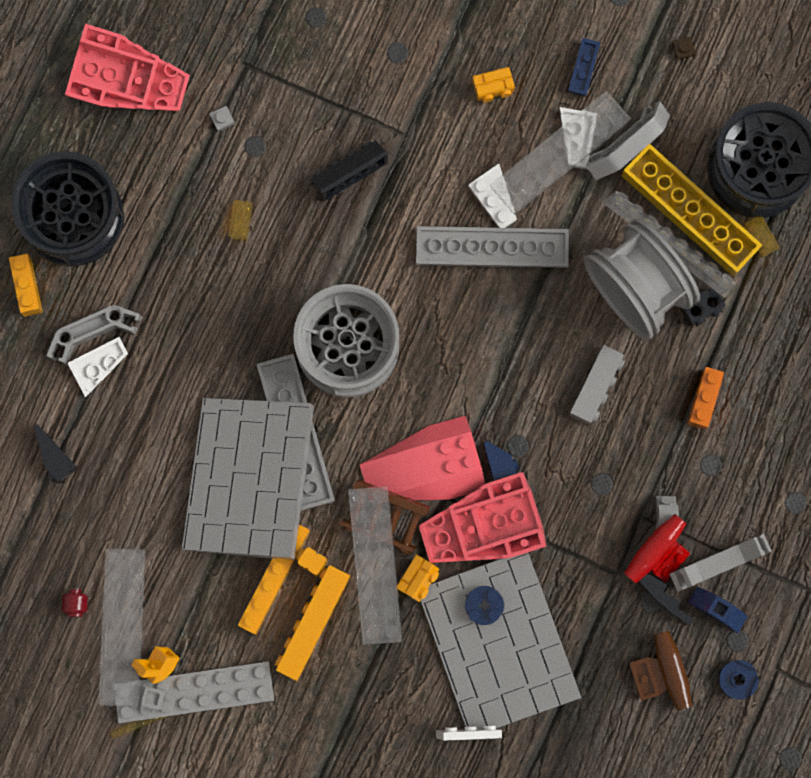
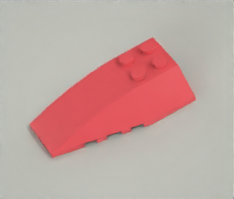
(123, 74)
(429, 464)
(486, 524)

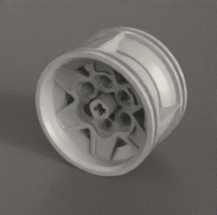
(642, 279)
(337, 301)

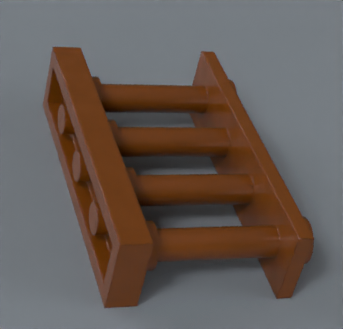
(399, 503)

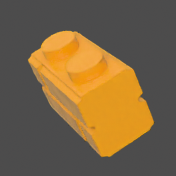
(493, 84)
(311, 561)
(418, 578)

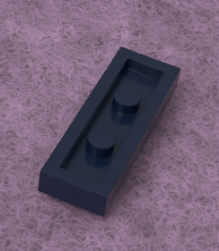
(584, 67)

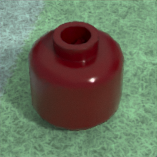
(74, 603)

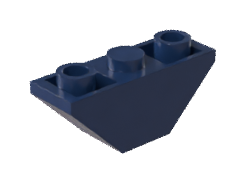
(718, 609)

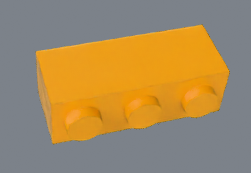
(25, 285)

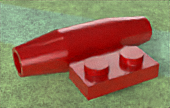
(660, 552)

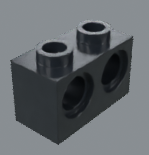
(704, 310)

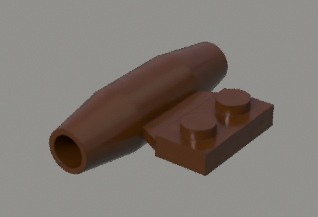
(665, 672)

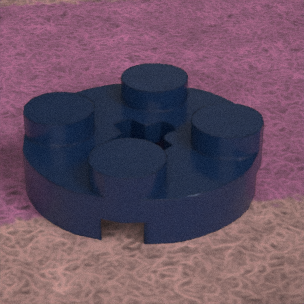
(492, 613)
(743, 689)

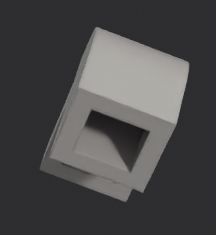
(666, 507)

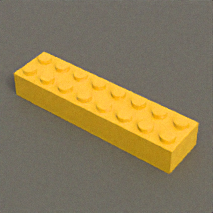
(691, 210)

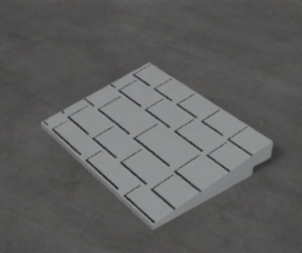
(248, 478)
(506, 666)

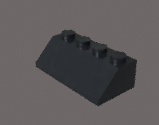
(350, 170)

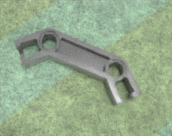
(629, 143)
(90, 328)
(720, 562)

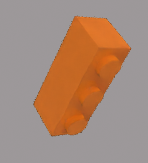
(705, 398)

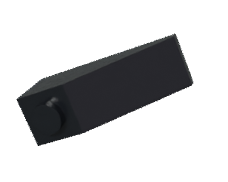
(54, 459)

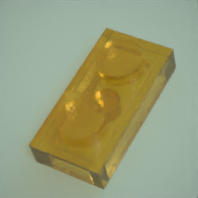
(240, 220)
(761, 232)

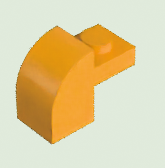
(158, 666)

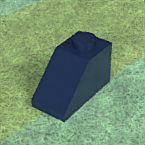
(499, 462)

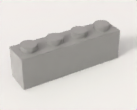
(596, 385)

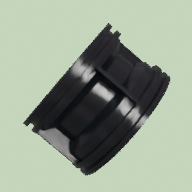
(755, 120)
(73, 170)

